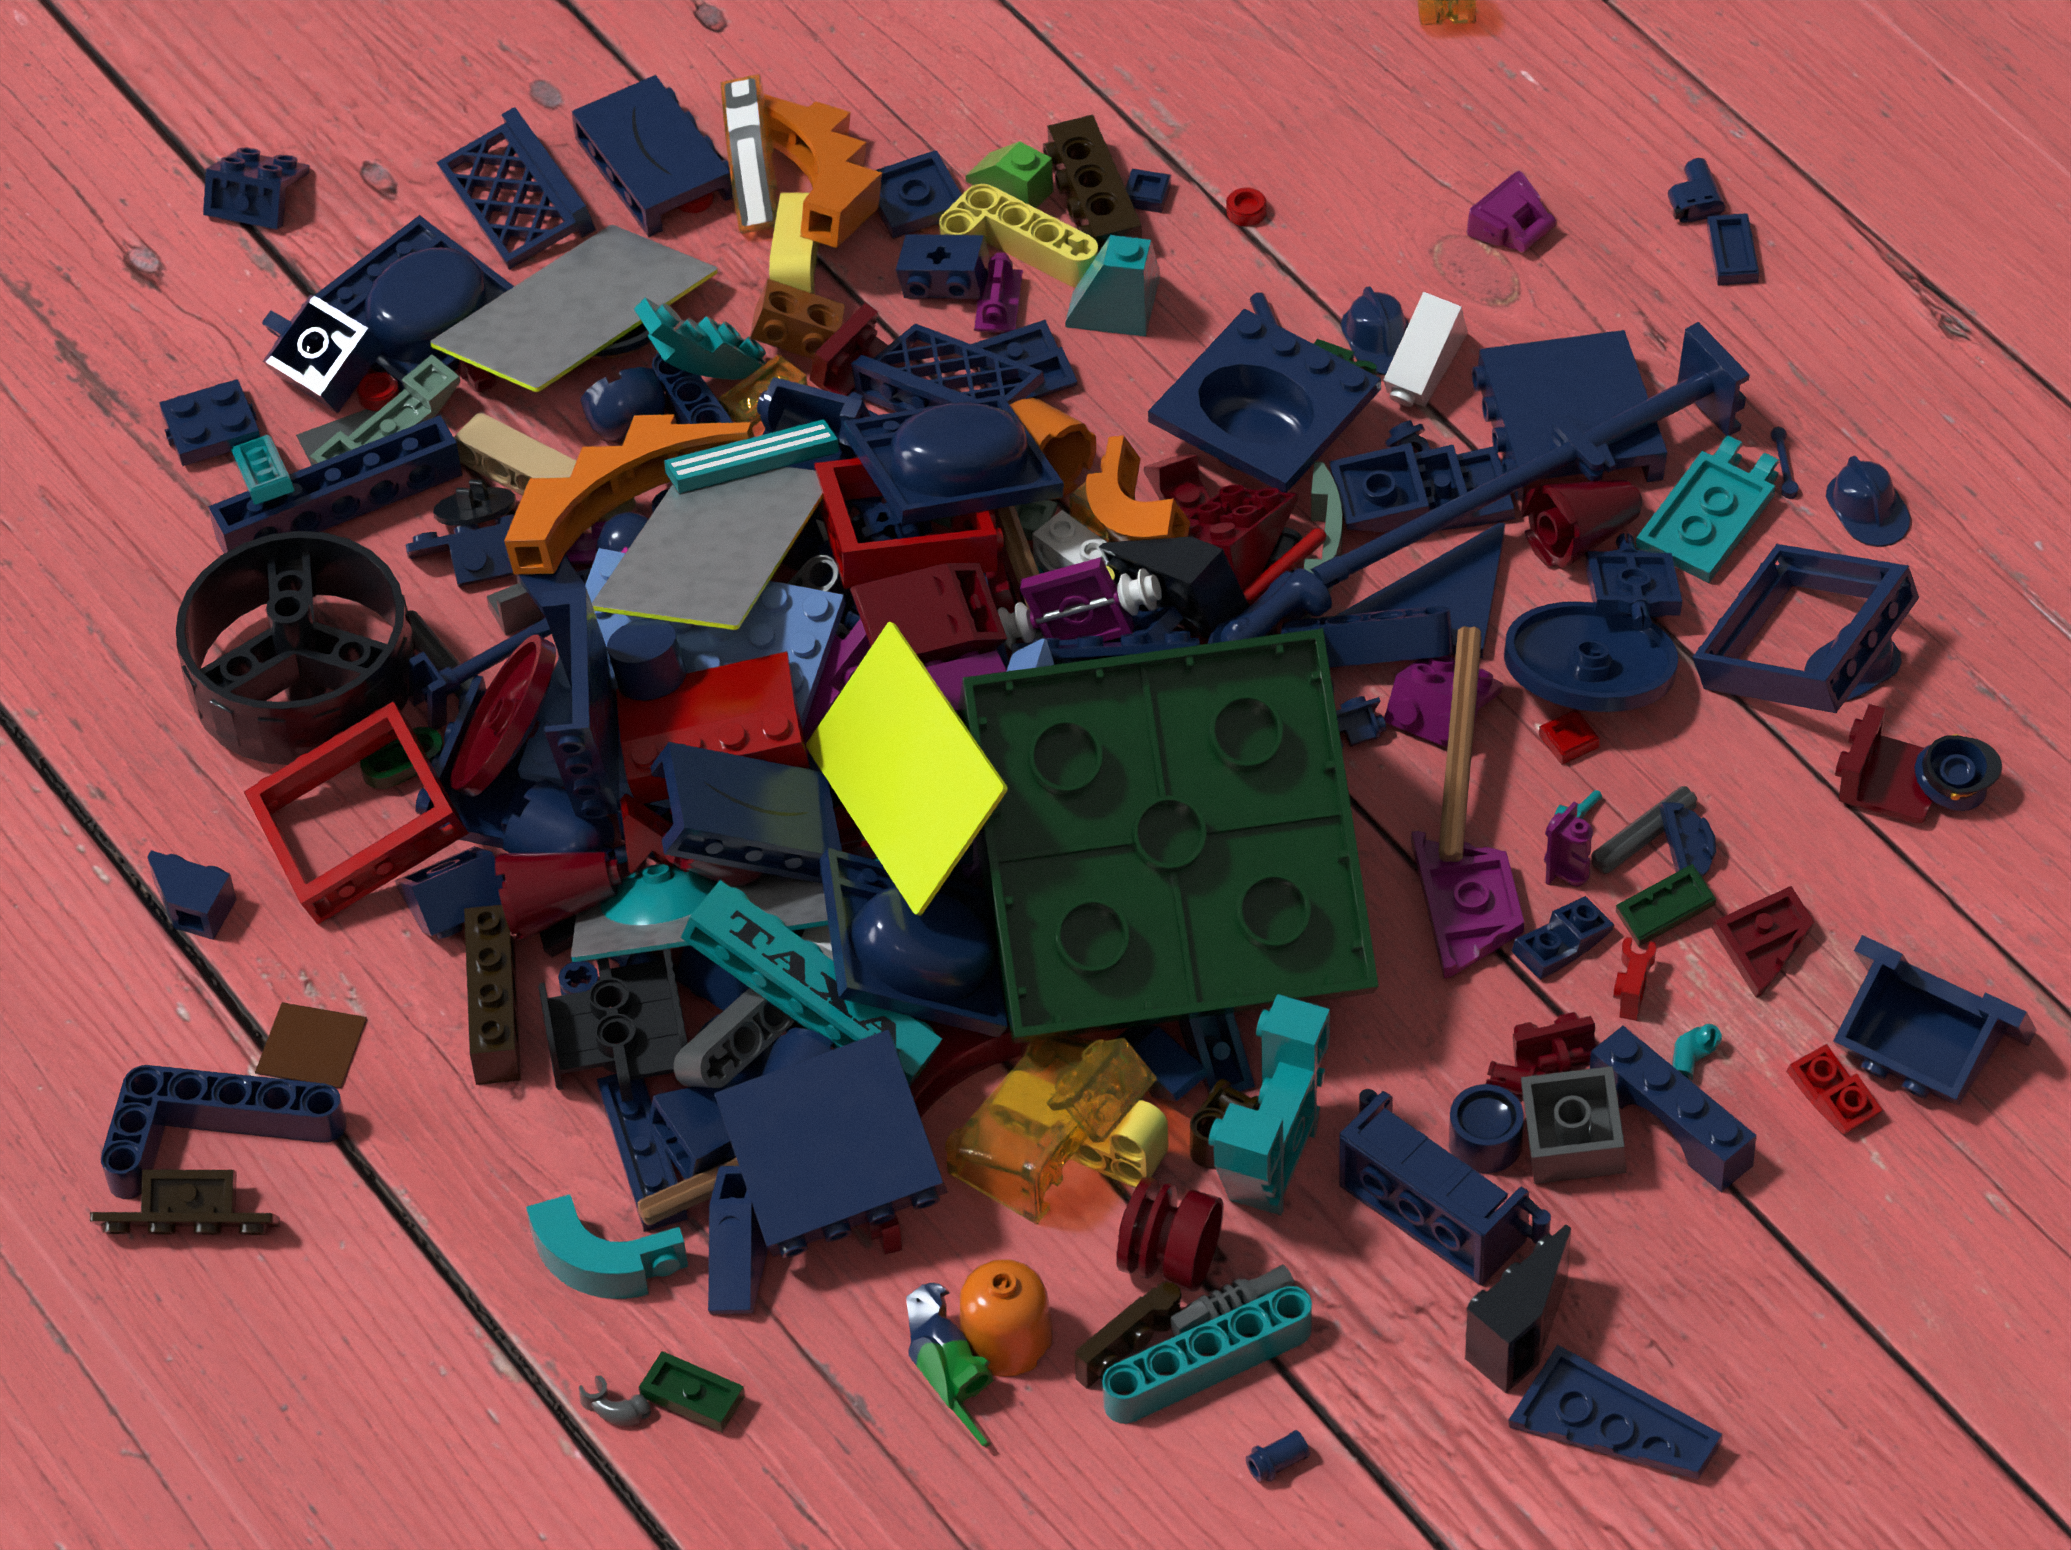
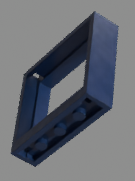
(1890, 599)

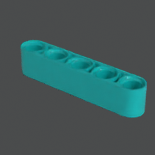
(1197, 1372)

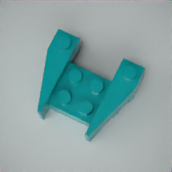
(1262, 1147)

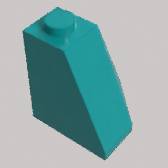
(1117, 289)

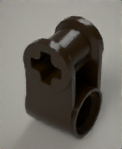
(1203, 1119)

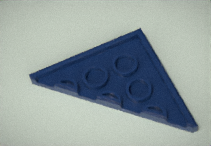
(1457, 580)

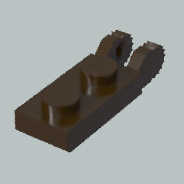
(1127, 1332)

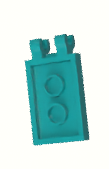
(1710, 510)

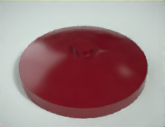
(504, 716)

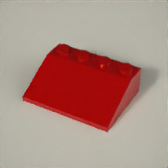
(727, 708)

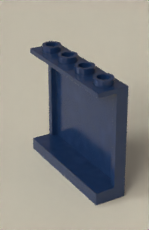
(1572, 375)
(589, 745)
(831, 1144)

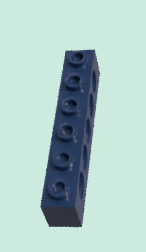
(345, 486)

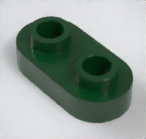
(396, 762)

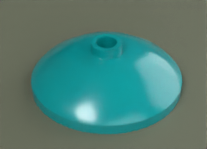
(657, 895)

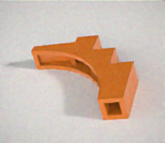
(834, 163)
(604, 477)

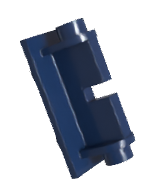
(1358, 720)

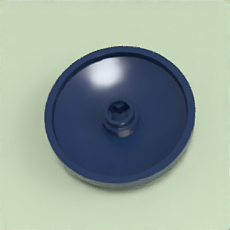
(1589, 658)

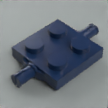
(1633, 583)

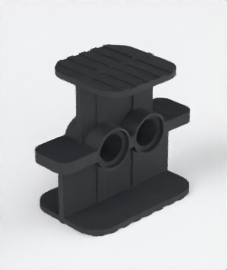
(642, 1020)

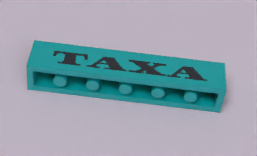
(797, 976)

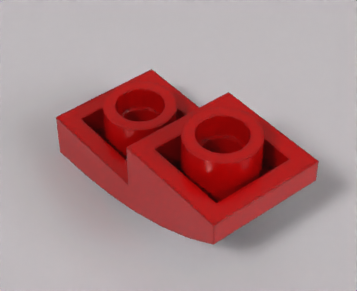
(1832, 1091)

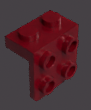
(1881, 771)

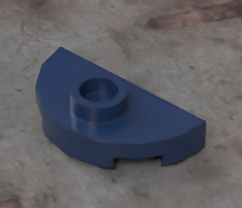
(1688, 837)

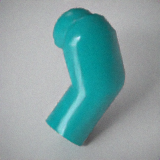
(1695, 1046)

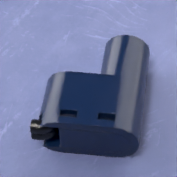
(1698, 196)

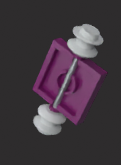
(1079, 603)

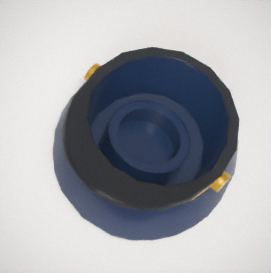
(1957, 771)

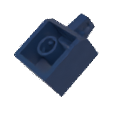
(321, 352)

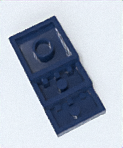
(1397, 485)

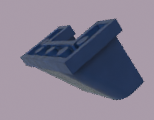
(1924, 1026)

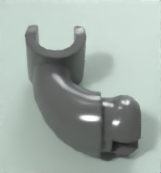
(617, 1412)

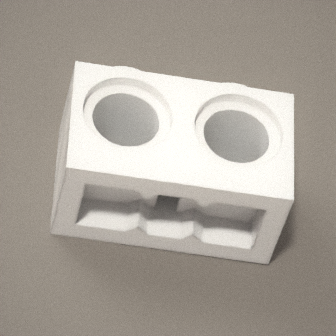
(1065, 543)

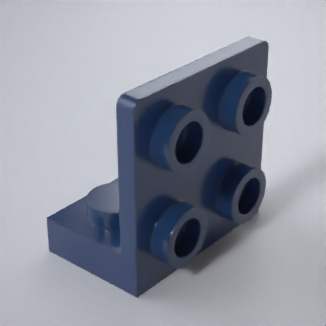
(251, 187)

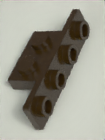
(187, 1199)

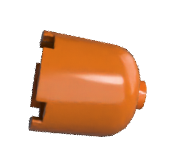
(1060, 437)
(1006, 1316)

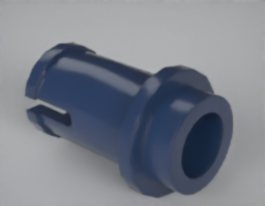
(1277, 1456)

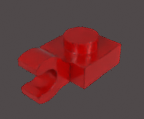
(1632, 984)

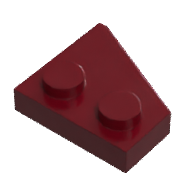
(1764, 936)

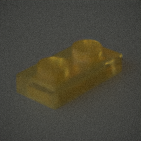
(742, 399)

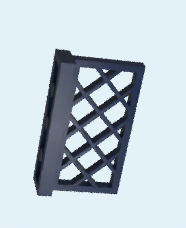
(539, 166)
(906, 389)

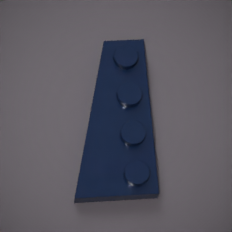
(1607, 1415)

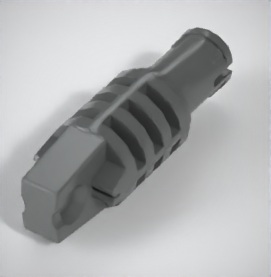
(1229, 1298)

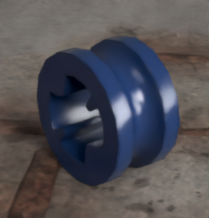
(574, 973)

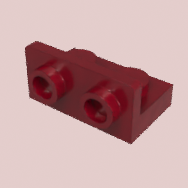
(833, 360)

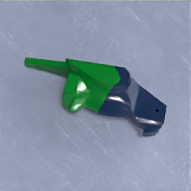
(945, 1355)

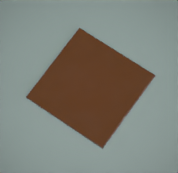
(310, 1045)

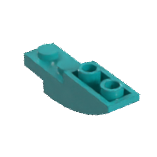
(700, 348)

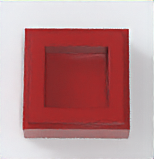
(1569, 737)

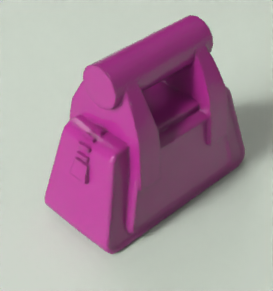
(1505, 213)

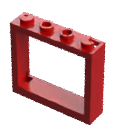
(887, 558)
(384, 858)

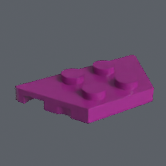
(1467, 902)

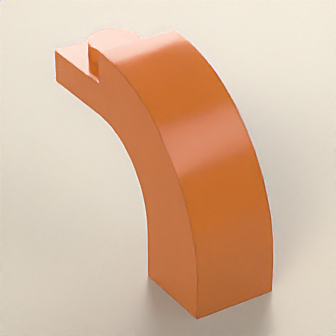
(1113, 500)

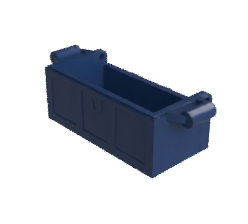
(1433, 1192)

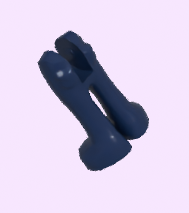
(1287, 596)

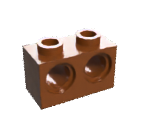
(794, 319)

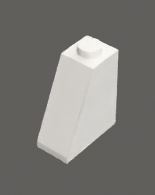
(1425, 350)

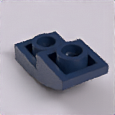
(1566, 937)

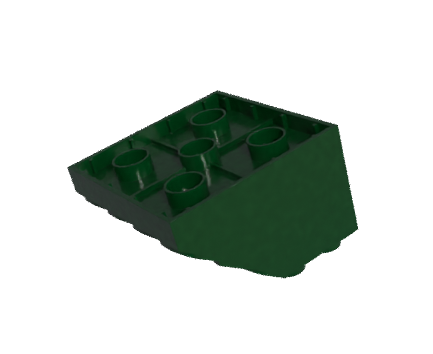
(1169, 836)

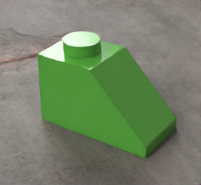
(1016, 171)

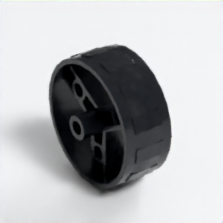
(296, 649)

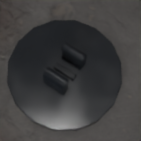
(474, 504)

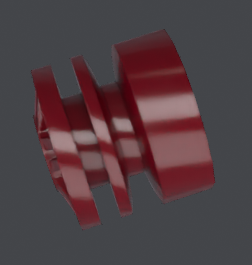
(1160, 1231)

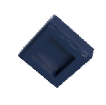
(1148, 190)

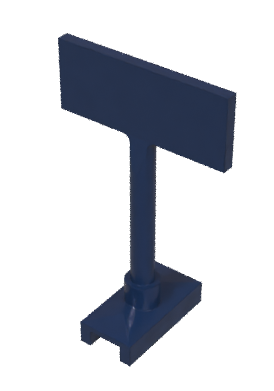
(434, 686)

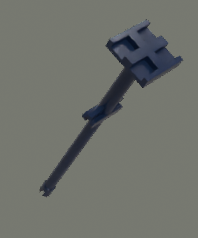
(1705, 377)

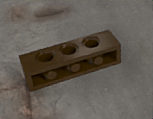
(1090, 180)
(492, 996)

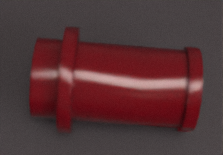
(1510, 1076)

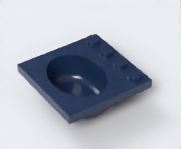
(413, 293)
(1264, 401)
(953, 459)
(909, 963)

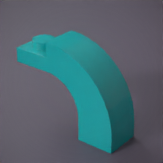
(600, 1265)

